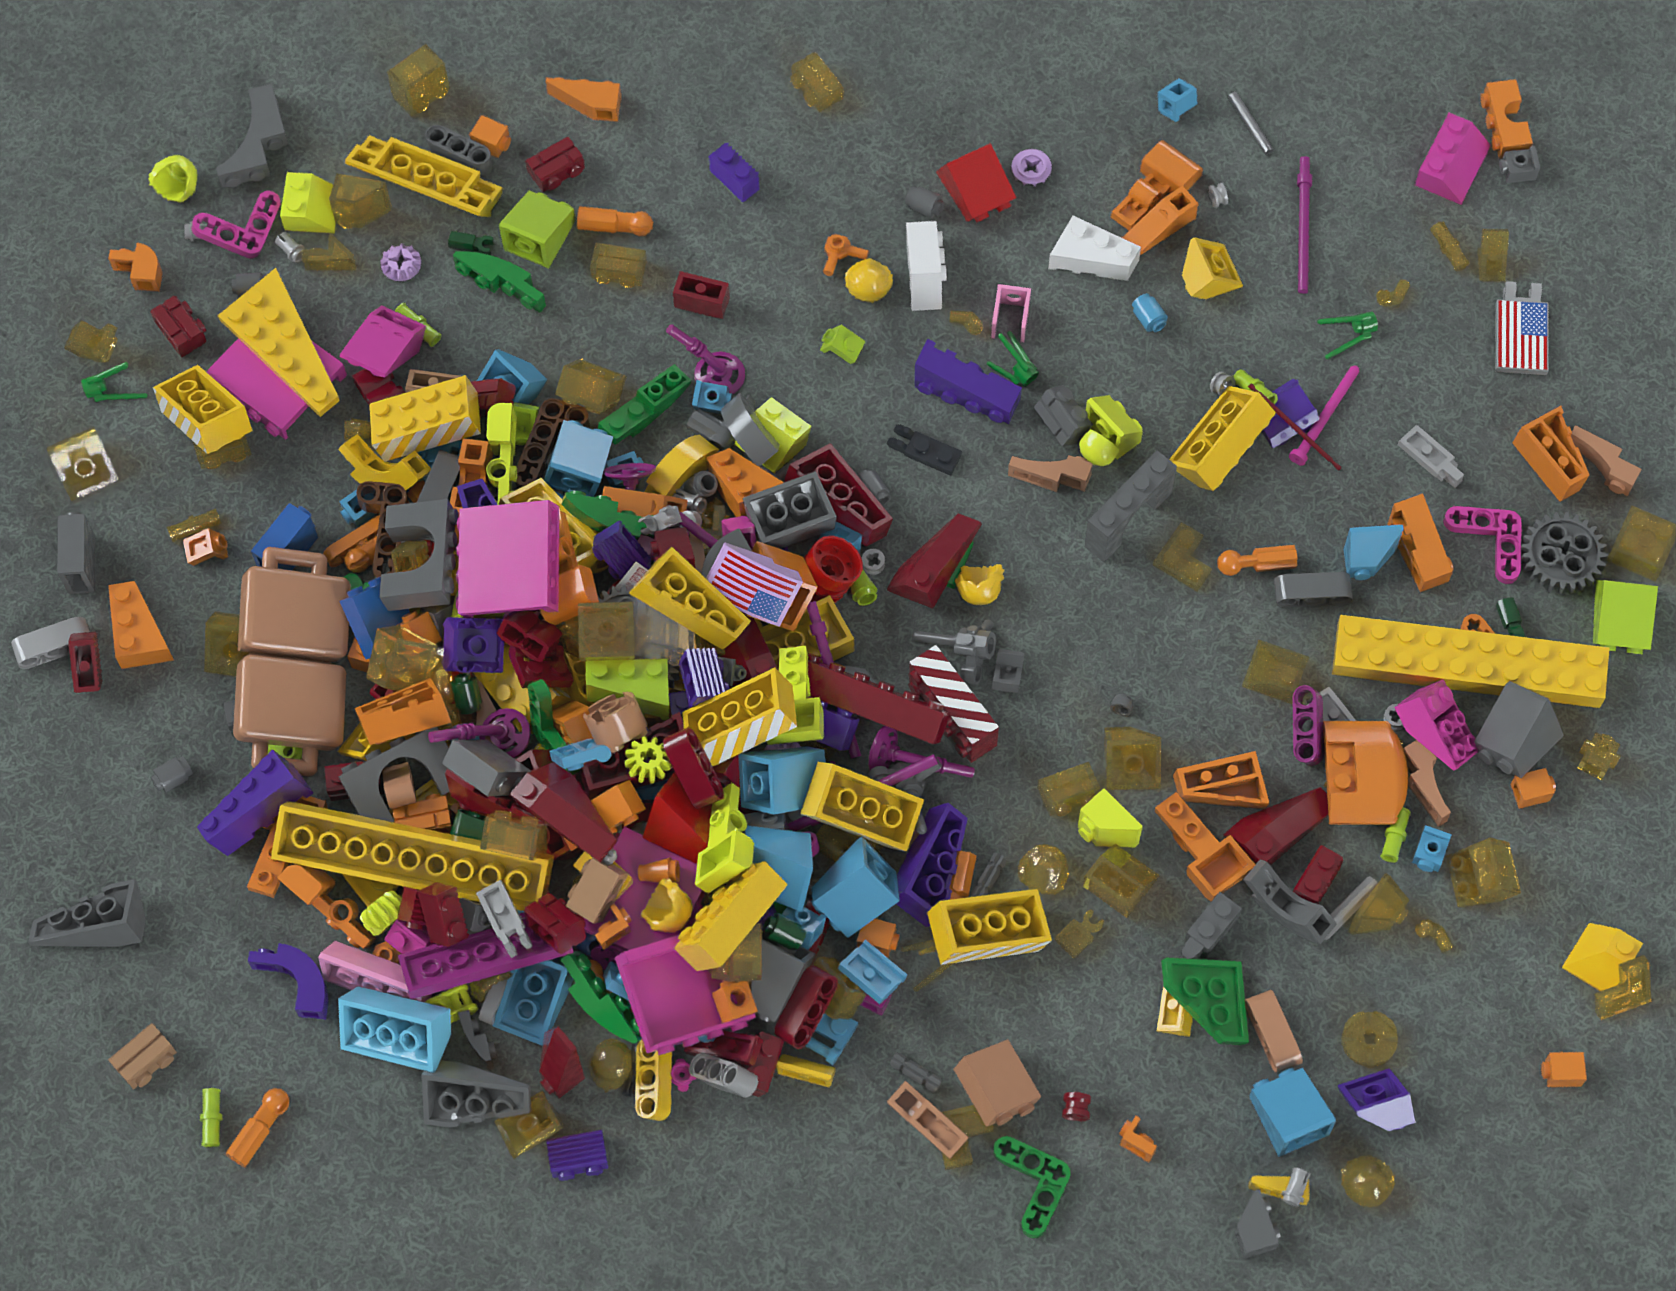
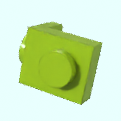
(842, 343)
(526, 418)

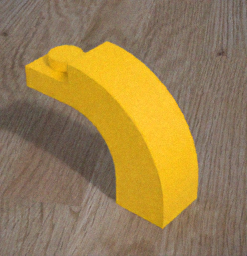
(680, 465)
(372, 468)

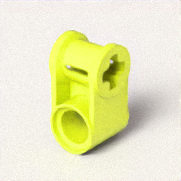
(451, 1000)

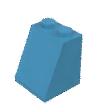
(578, 458)
(777, 778)
(789, 856)
(856, 889)
(1291, 1111)

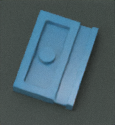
(872, 971)

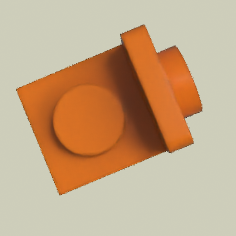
(205, 546)
(612, 932)
(1138, 1144)

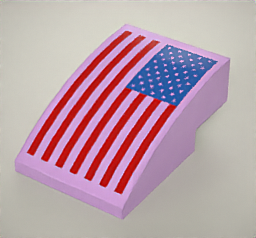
(754, 583)

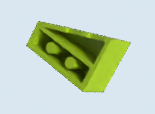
(642, 677)

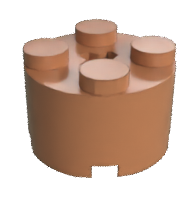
(616, 721)

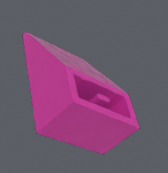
(384, 342)
(1438, 724)

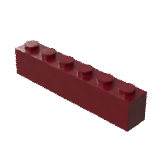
(876, 701)

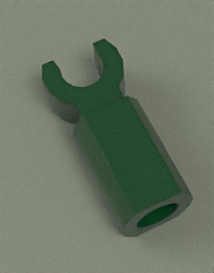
(470, 242)
(1510, 616)

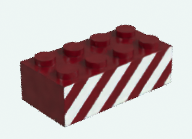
(969, 721)

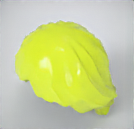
(174, 178)

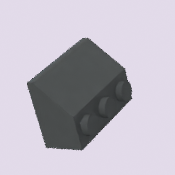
(790, 511)

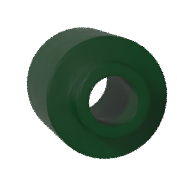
(466, 693)
(784, 931)

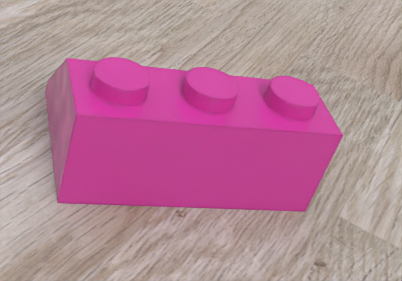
(1453, 159)

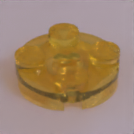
(1369, 1054)

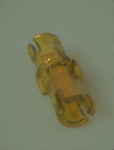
(1449, 246)
(194, 525)

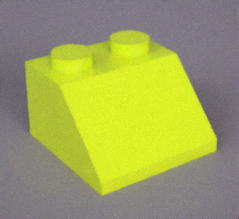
(307, 204)
(1113, 423)
(786, 429)
(1108, 822)

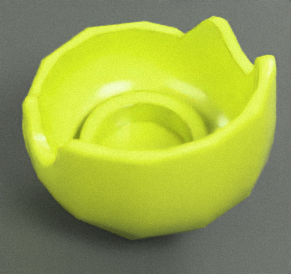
(1097, 449)

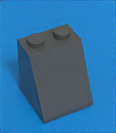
(1518, 730)
(780, 975)

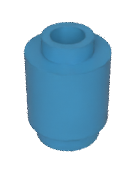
(1149, 313)

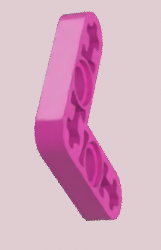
(248, 234)
(1497, 528)

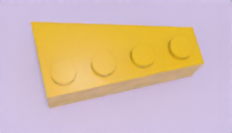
(690, 600)

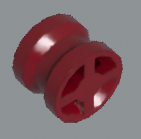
(1076, 1106)

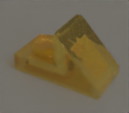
(1493, 254)
(335, 258)

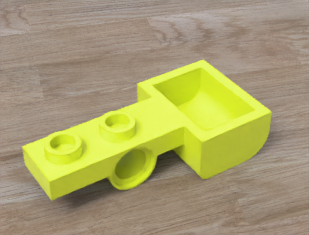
(502, 440)
(809, 711)
(728, 848)

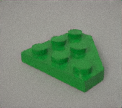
(1211, 994)

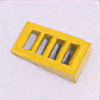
(1274, 1186)

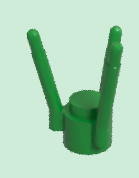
(1361, 323)
(1024, 370)
(95, 385)

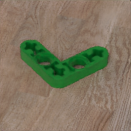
(542, 717)
(1046, 1183)

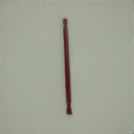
(1297, 429)

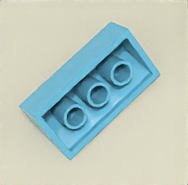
(393, 1028)

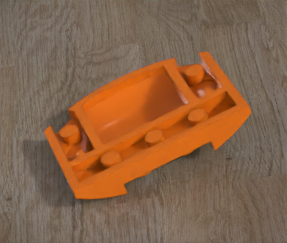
(1364, 772)

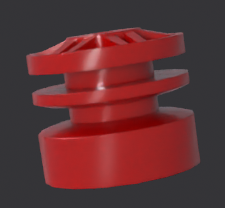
(834, 567)

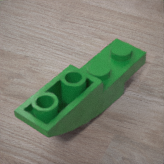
(497, 273)
(647, 405)
(601, 513)
(606, 1009)

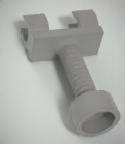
(666, 518)

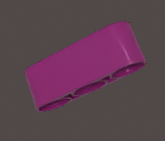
(1301, 714)

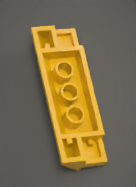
(426, 174)

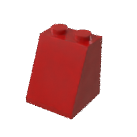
(977, 183)
(677, 823)

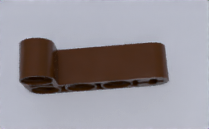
(542, 447)
(378, 505)

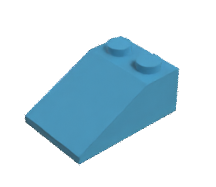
(533, 999)

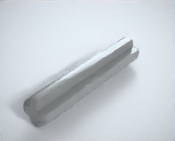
(1352, 903)

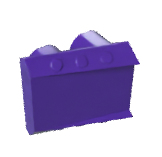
(1294, 405)
(472, 645)

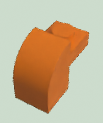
(143, 265)

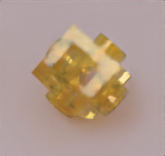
(1599, 755)

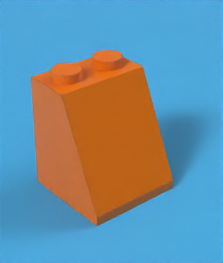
(806, 590)

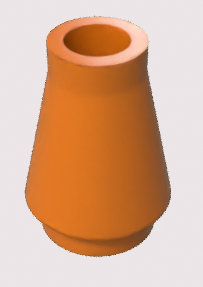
(660, 870)

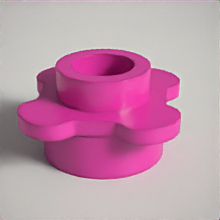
(681, 1067)

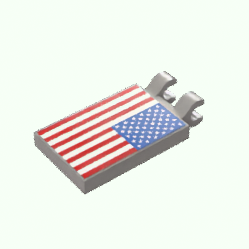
(1521, 332)

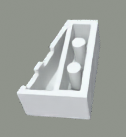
(1094, 251)
(925, 265)

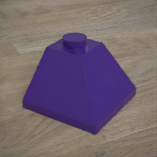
(1380, 1100)

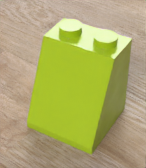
(537, 228)
(1624, 615)

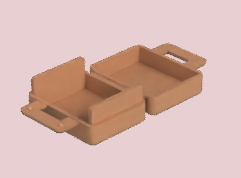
(292, 635)

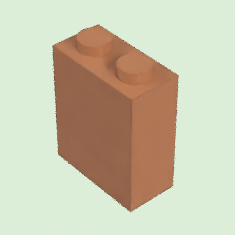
(997, 1083)

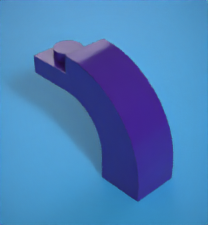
(312, 990)

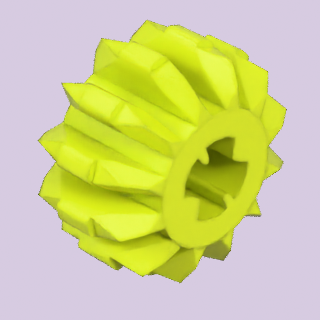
(640, 753)
(381, 913)

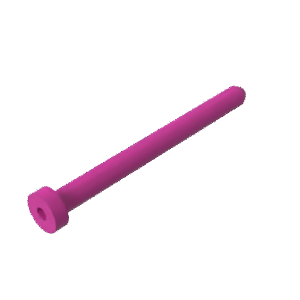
(1299, 455)

